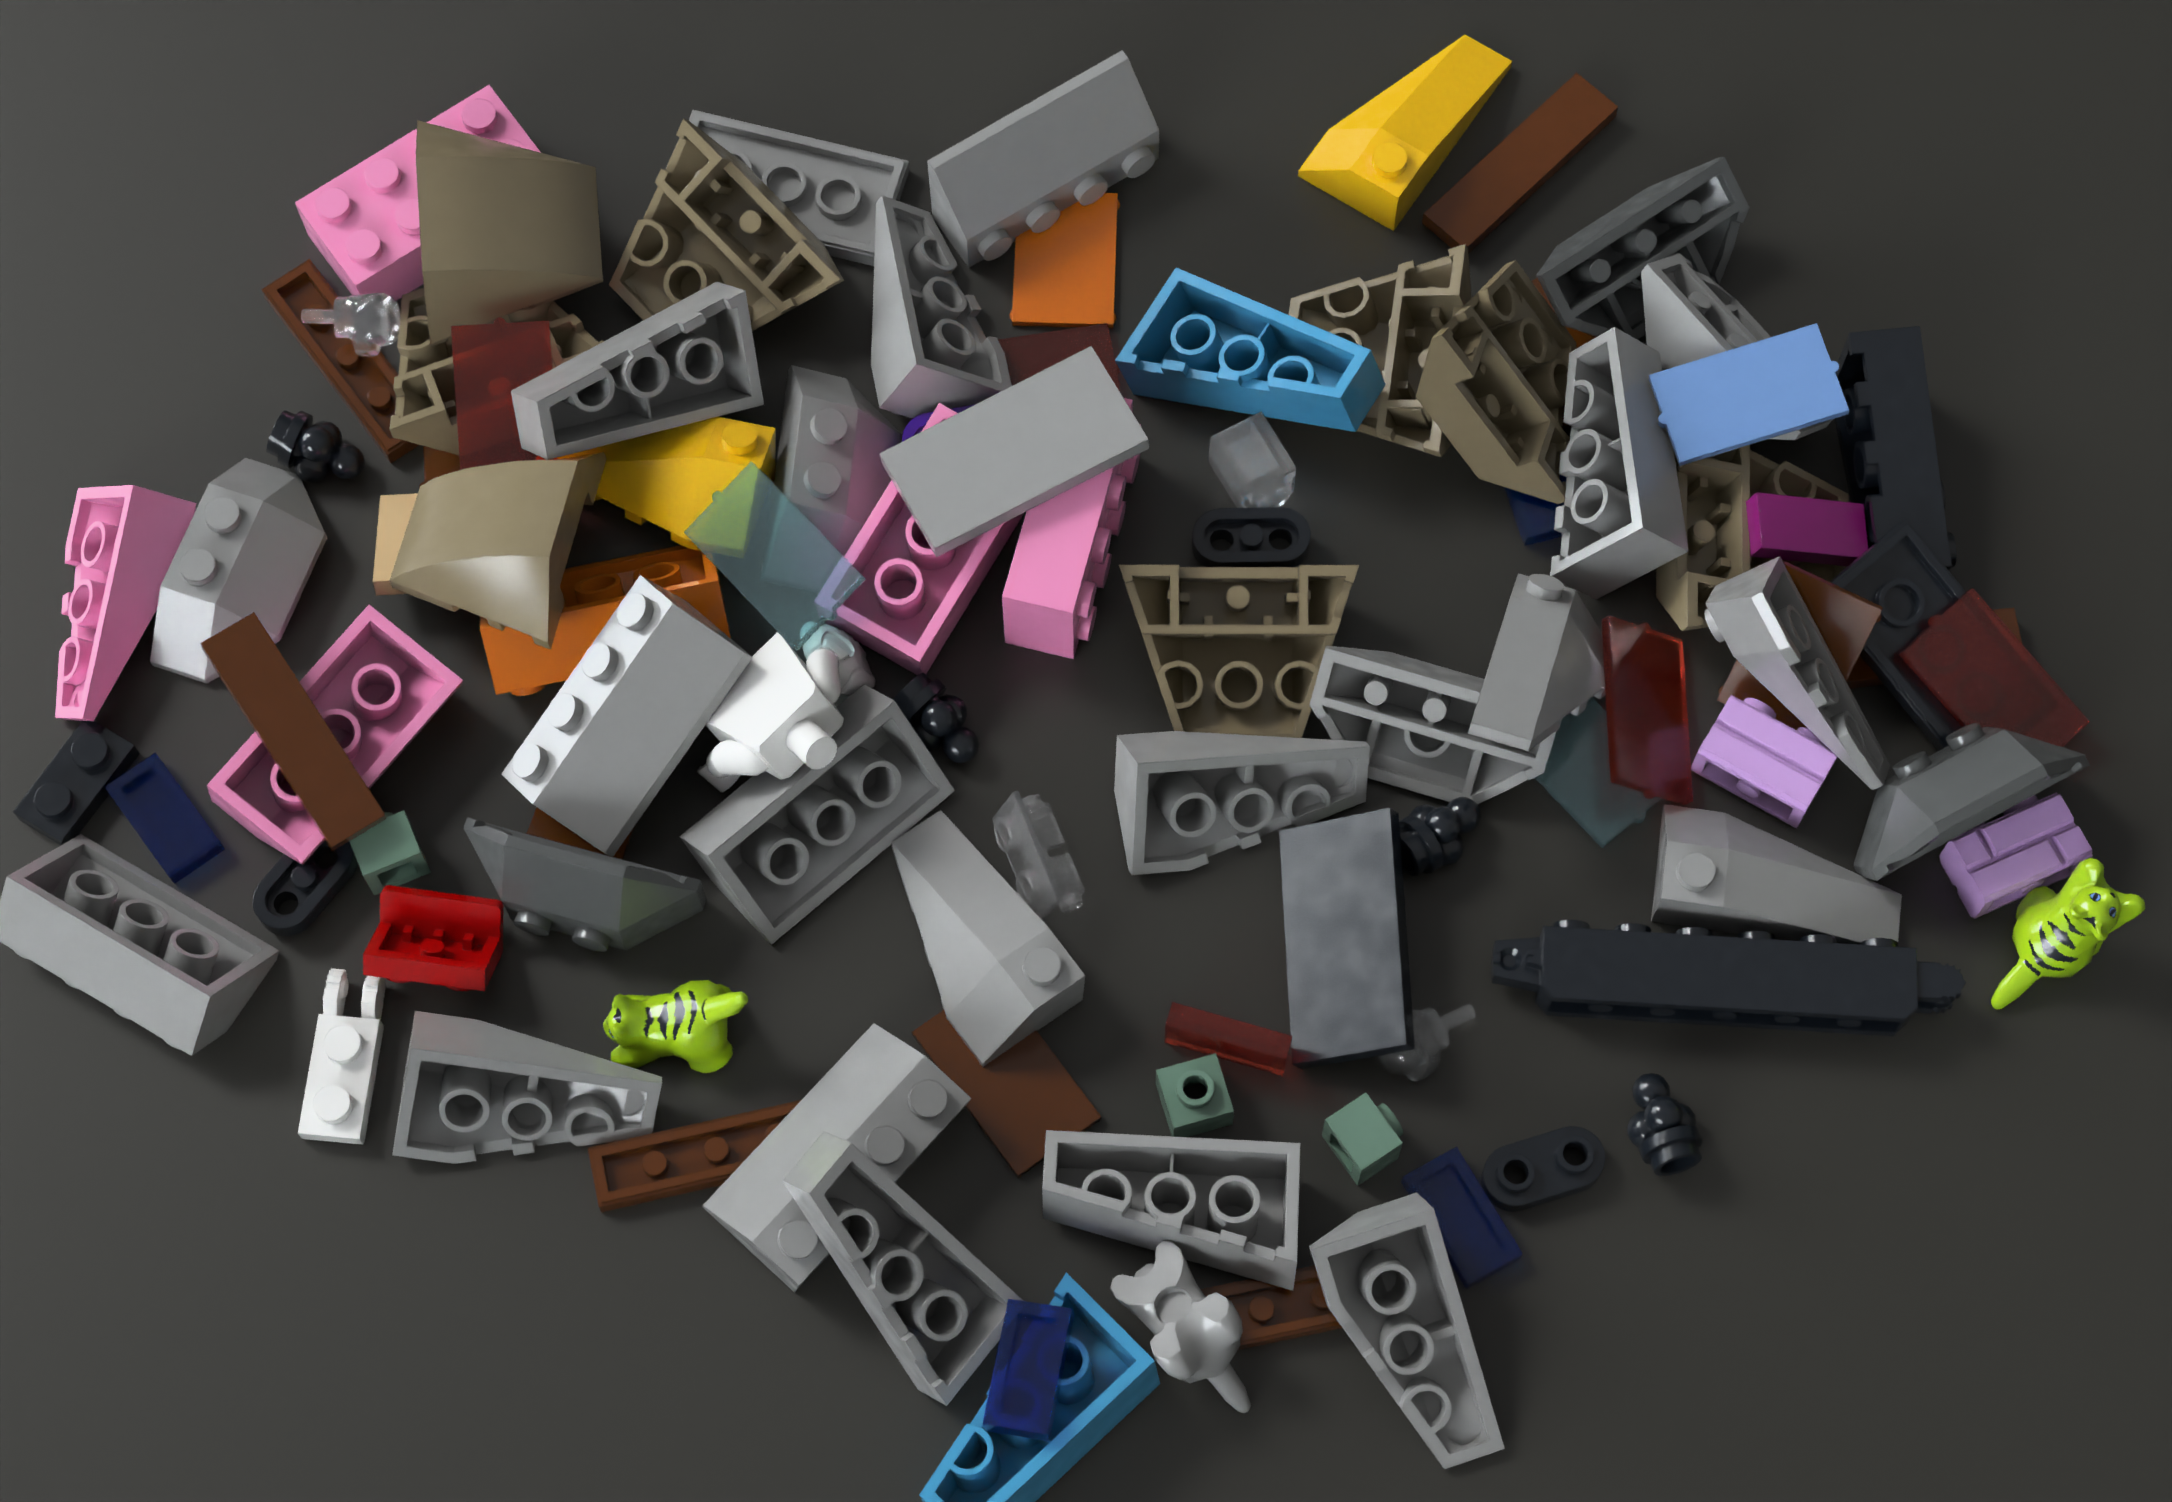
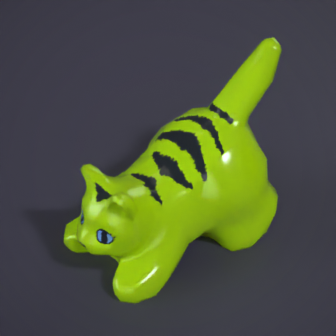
(2064, 930)
(678, 1023)

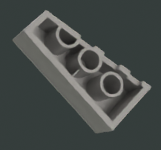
(649, 378)

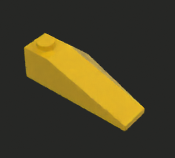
(1401, 137)
(675, 471)

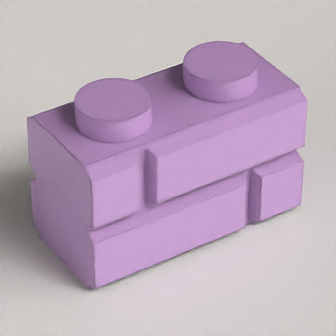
(1764, 759)
(2014, 854)

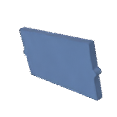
(1748, 394)

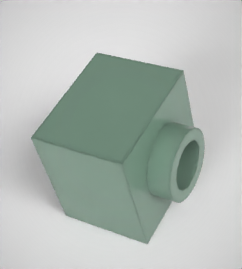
(390, 853)
(1194, 1116)
(1363, 1137)

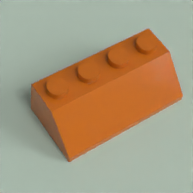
(591, 598)

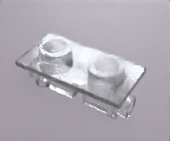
(1026, 832)

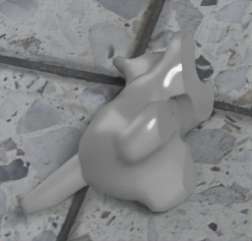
(1191, 1331)

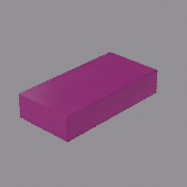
(1806, 529)

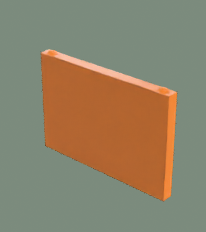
(1068, 269)

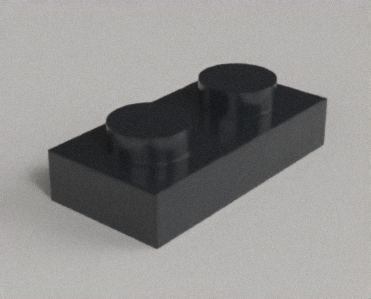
(75, 782)

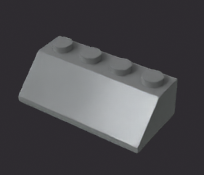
(1043, 160)
(626, 715)
(798, 839)
(133, 943)
(877, 1098)

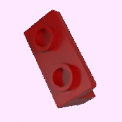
(436, 938)

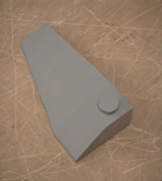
(922, 323)
(1783, 649)
(1541, 664)
(1208, 792)
(1743, 879)
(988, 950)
(500, 1090)
(1402, 1310)

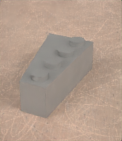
(1619, 468)
(1211, 1197)
(910, 1274)

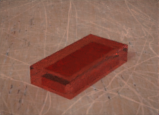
(1227, 1038)

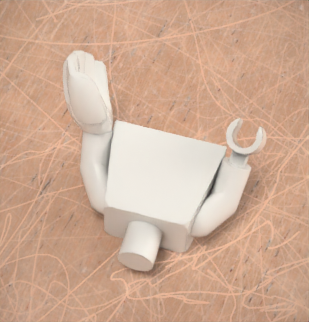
(785, 709)

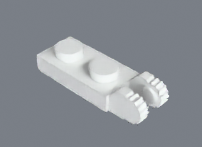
(343, 1063)

